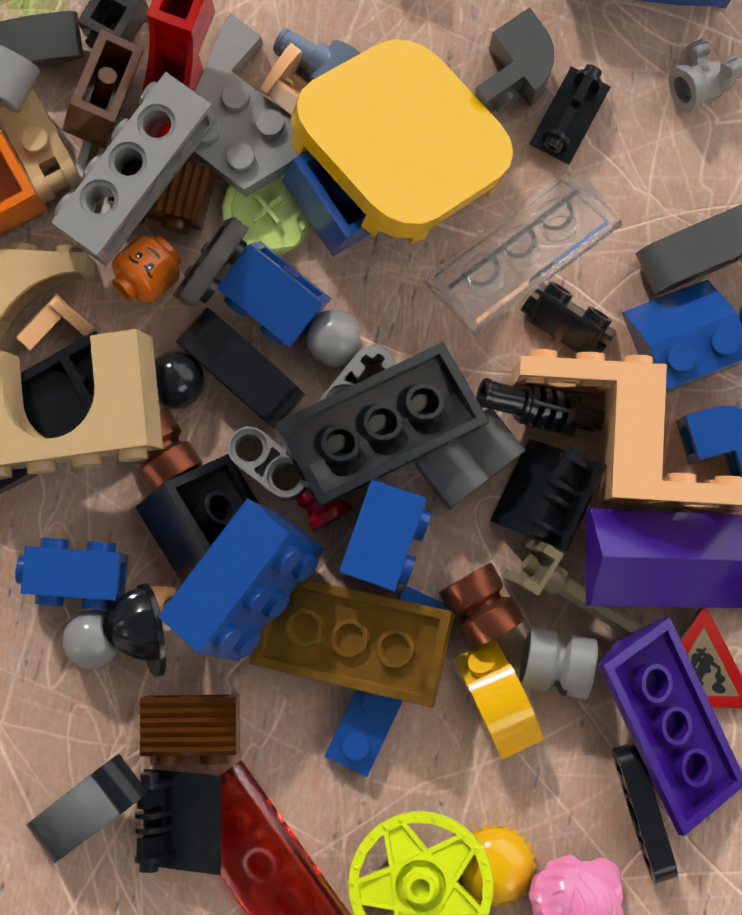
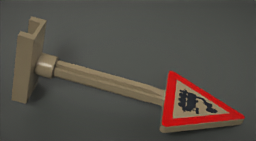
(700, 639)

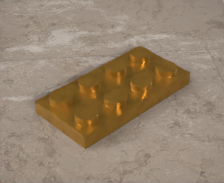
(358, 642)

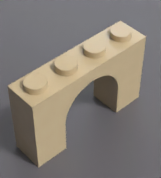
(120, 420)

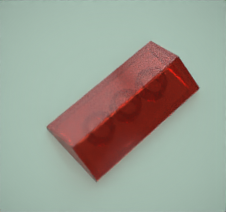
(264, 858)

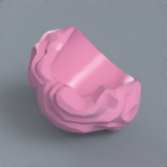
(577, 888)

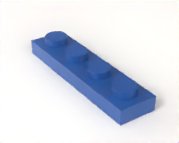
(369, 715)

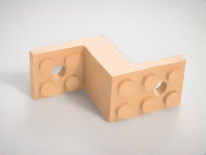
(630, 431)

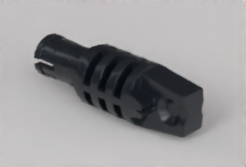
(540, 407)

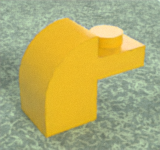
(499, 699)

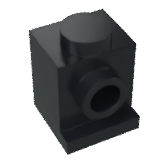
(103, 13)

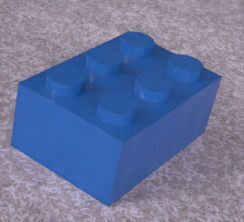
(241, 583)

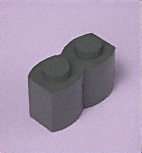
(470, 460)

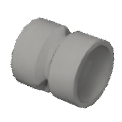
(558, 663)

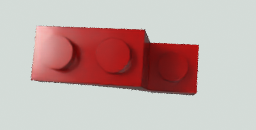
(175, 41)

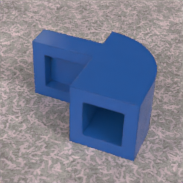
(713, 434)

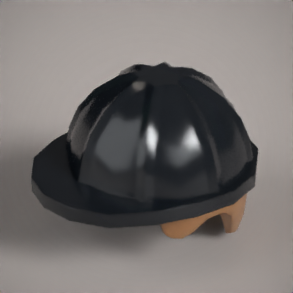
(138, 629)

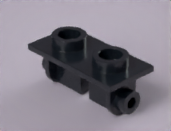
(571, 113)
(556, 307)

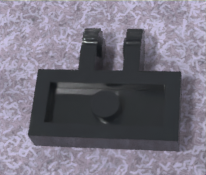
(224, 248)

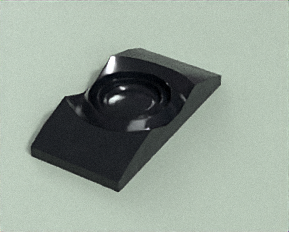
(56, 396)

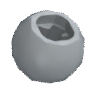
(333, 338)
(88, 640)

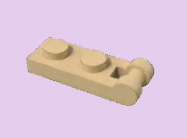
(40, 147)

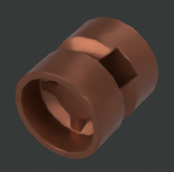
(171, 461)
(481, 606)

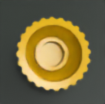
(510, 865)

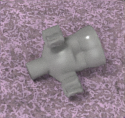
(704, 79)

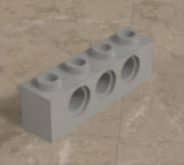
(134, 195)

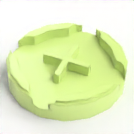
(269, 215)

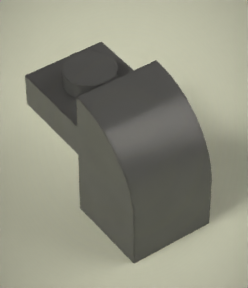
(526, 62)

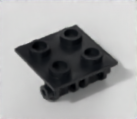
(549, 493)
(179, 822)

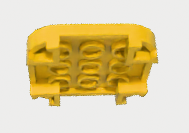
(401, 137)

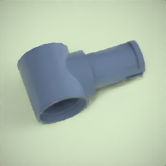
(315, 58)

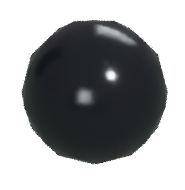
(178, 379)

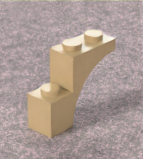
(33, 272)

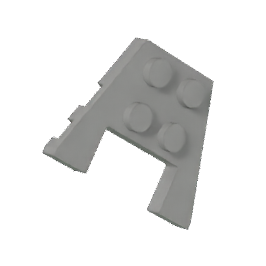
(251, 133)

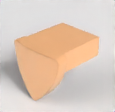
(282, 82)
(47, 318)

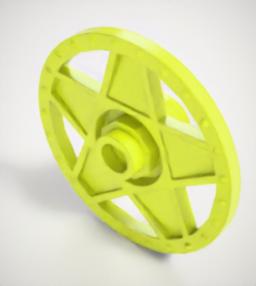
(417, 876)

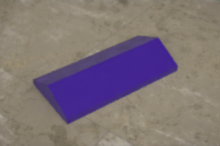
(663, 559)
(671, 723)

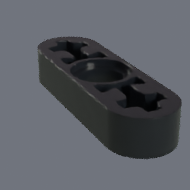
(644, 813)

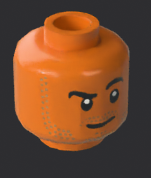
(145, 269)

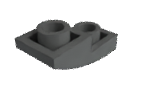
(44, 37)

